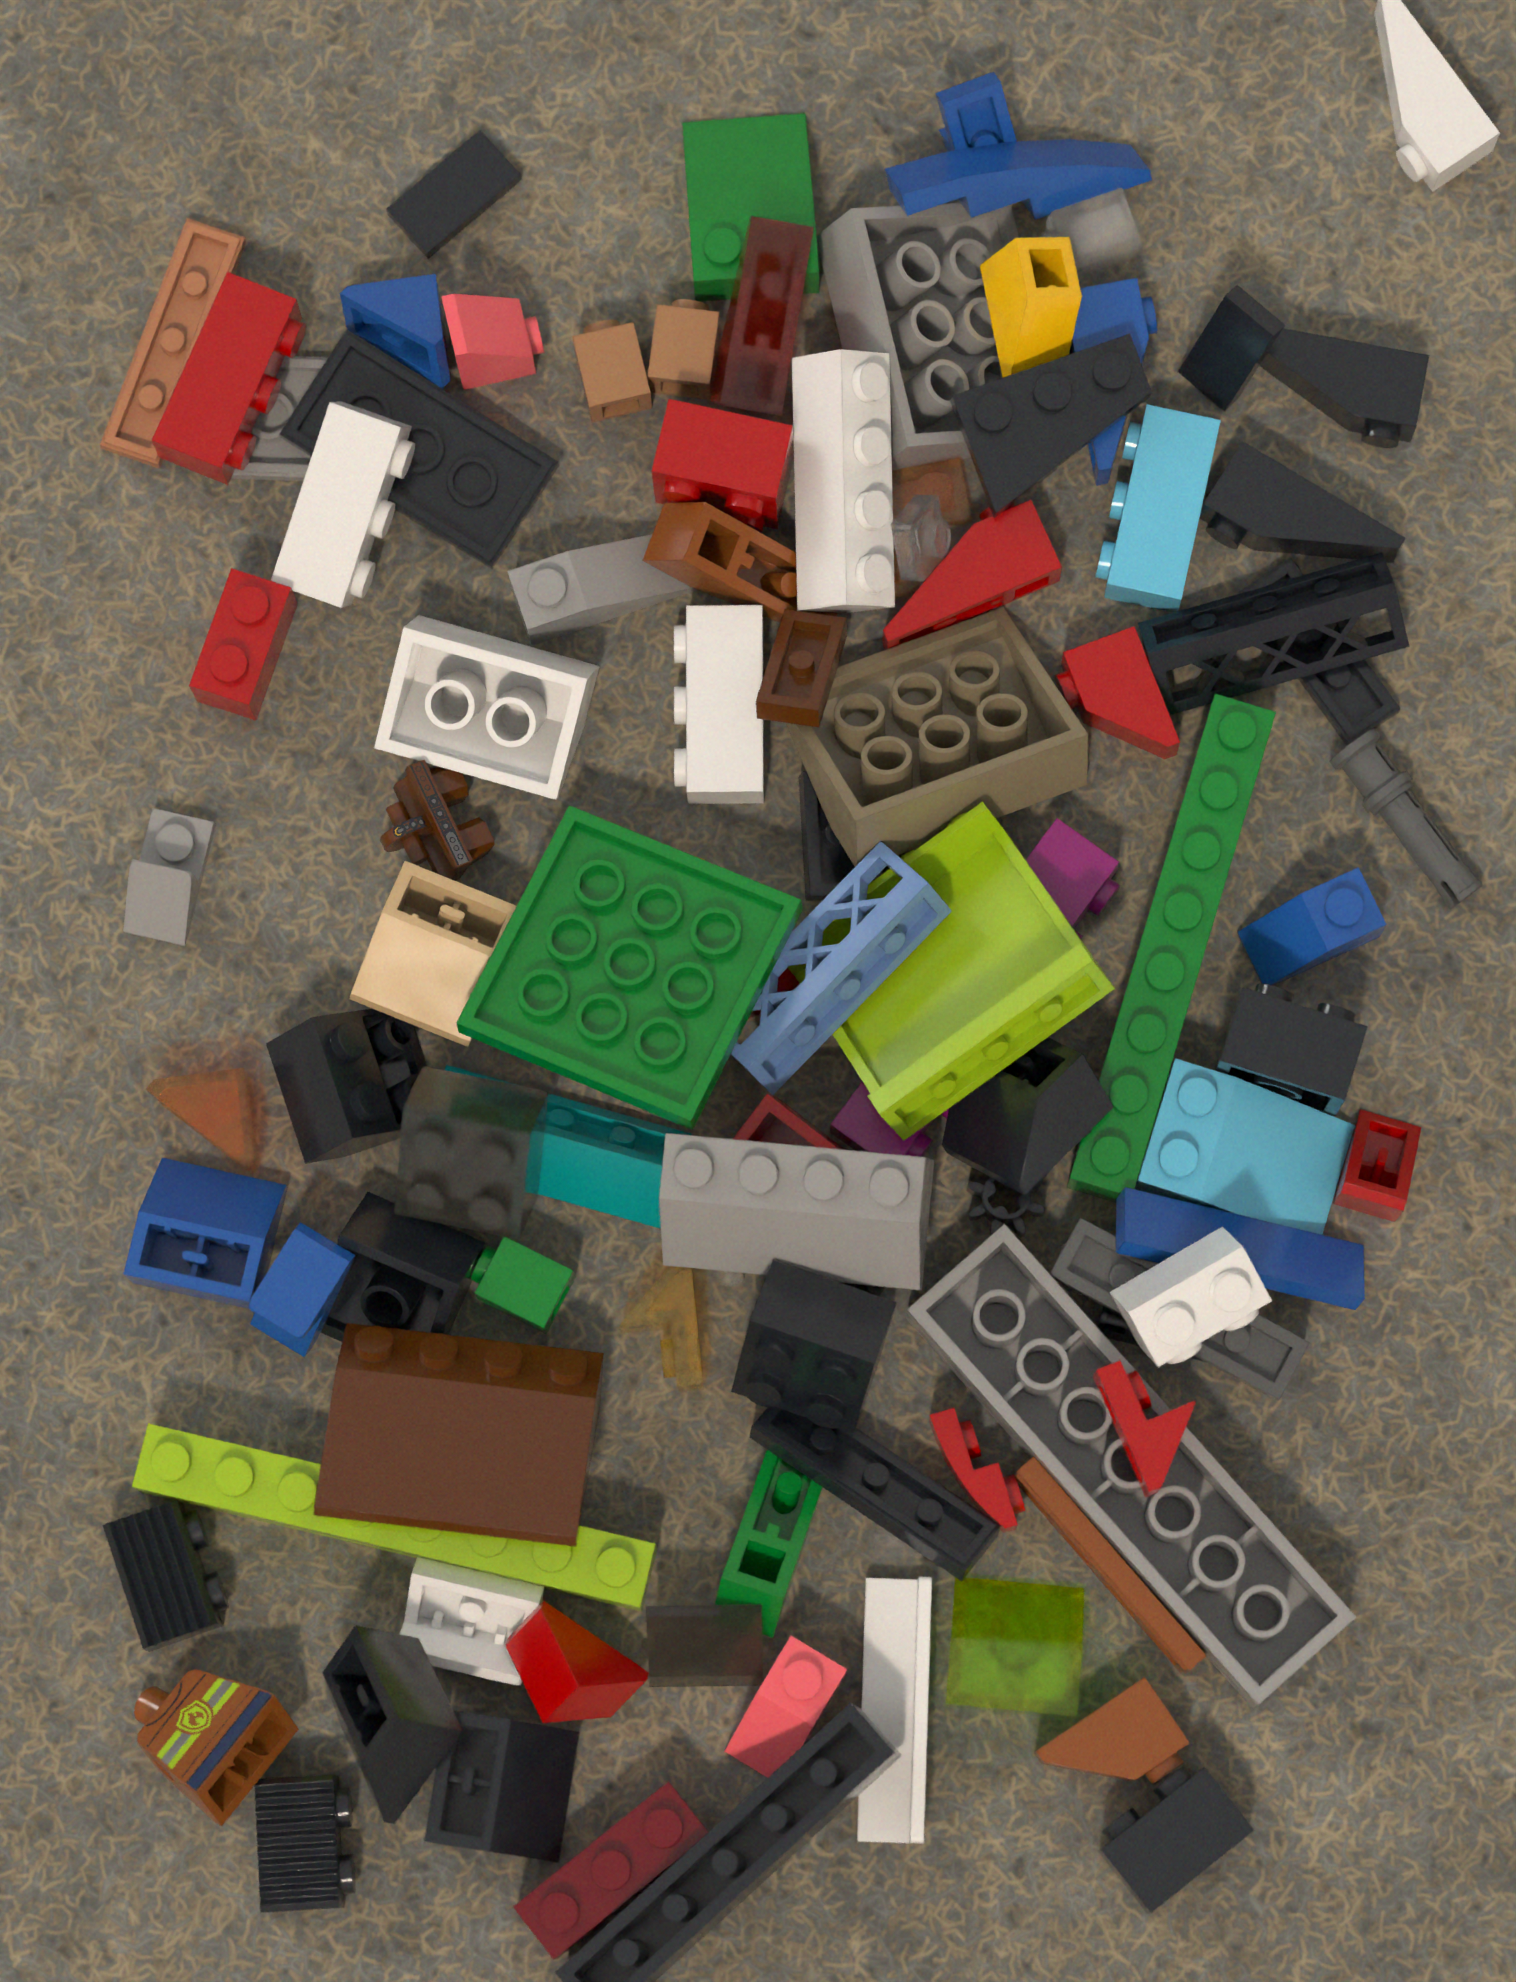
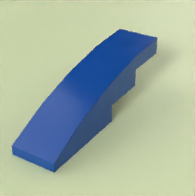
(1038, 173)

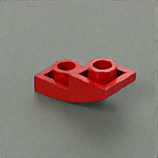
(985, 1487)

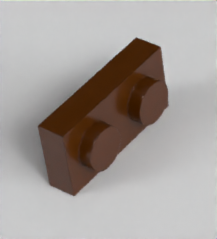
(801, 668)

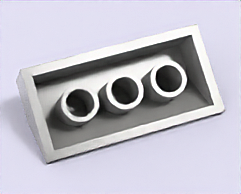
(804, 1206)

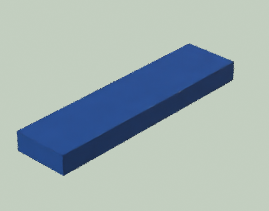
(1283, 1256)

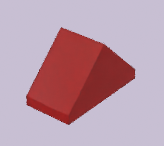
(1378, 1166)
(570, 1669)

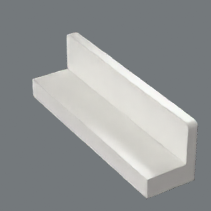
(897, 1703)

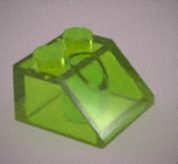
(1015, 1647)

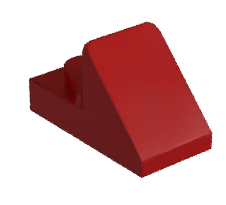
(1147, 1443)

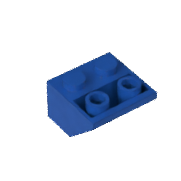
(205, 1233)

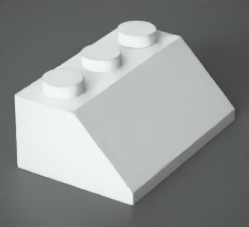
(485, 706)

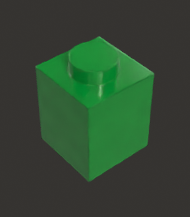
(522, 1283)

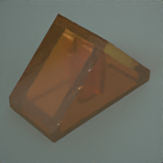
(215, 1107)

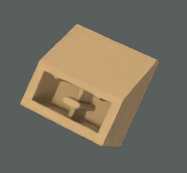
(430, 950)

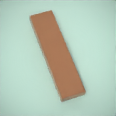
(172, 328)

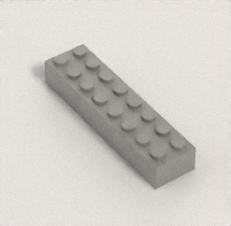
(1195, 1540)

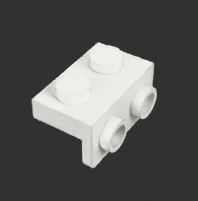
(467, 1617)

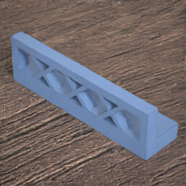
(838, 974)

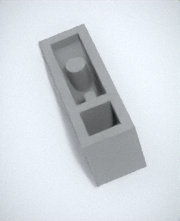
(588, 587)

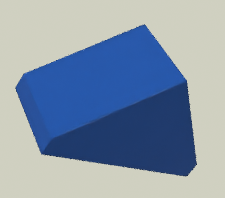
(402, 321)

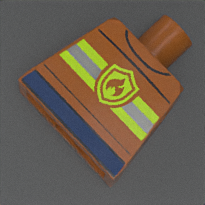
(212, 1738)

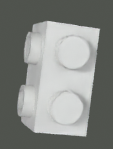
(1191, 1298)

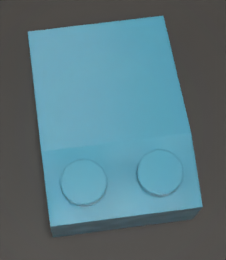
(1243, 1150)

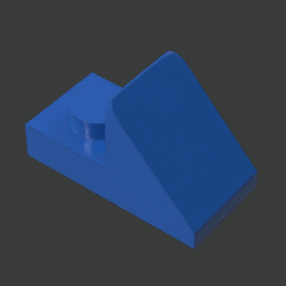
(975, 114)
(300, 1289)

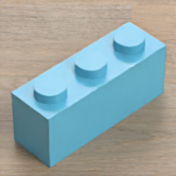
(1158, 508)

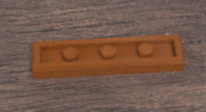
(1108, 1566)

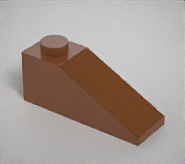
(724, 558)

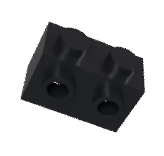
(1173, 1838)

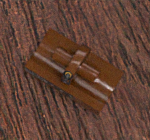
(426, 826)

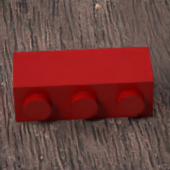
(229, 379)

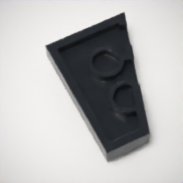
(1046, 414)

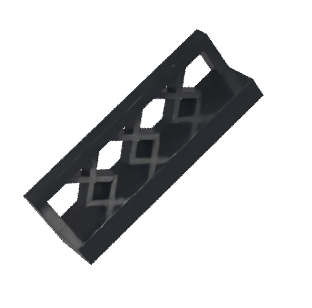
(1273, 614)

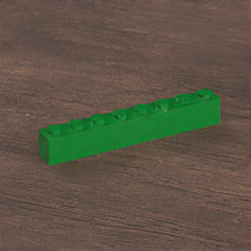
(1173, 945)

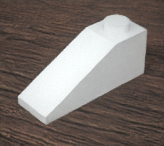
(1431, 109)

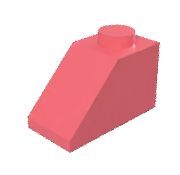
(491, 338)
(785, 1707)

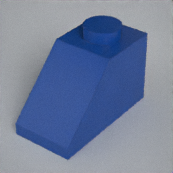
(1313, 928)

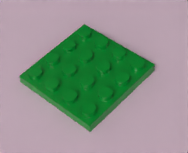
(630, 967)

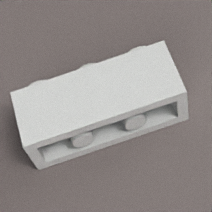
(343, 504)
(719, 704)

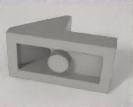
(167, 877)

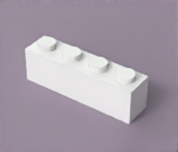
(843, 481)

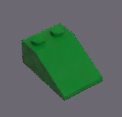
(742, 172)

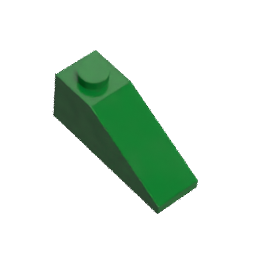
(770, 1540)

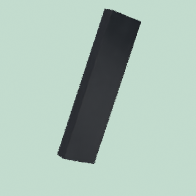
(881, 1488)

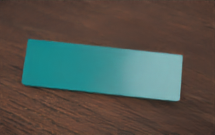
(600, 1158)

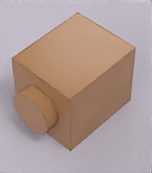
(684, 349)
(611, 370)

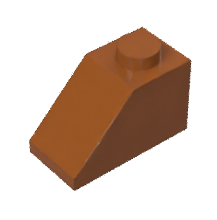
(1121, 1739)

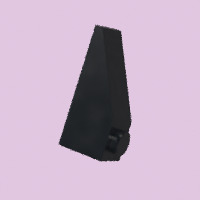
(1353, 383)
(1282, 512)

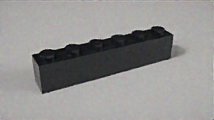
(737, 1854)

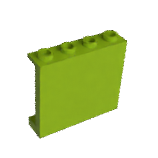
(976, 988)

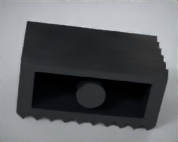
(165, 1574)
(301, 1843)

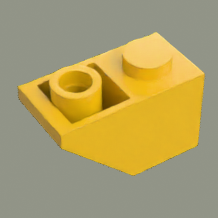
(1032, 301)

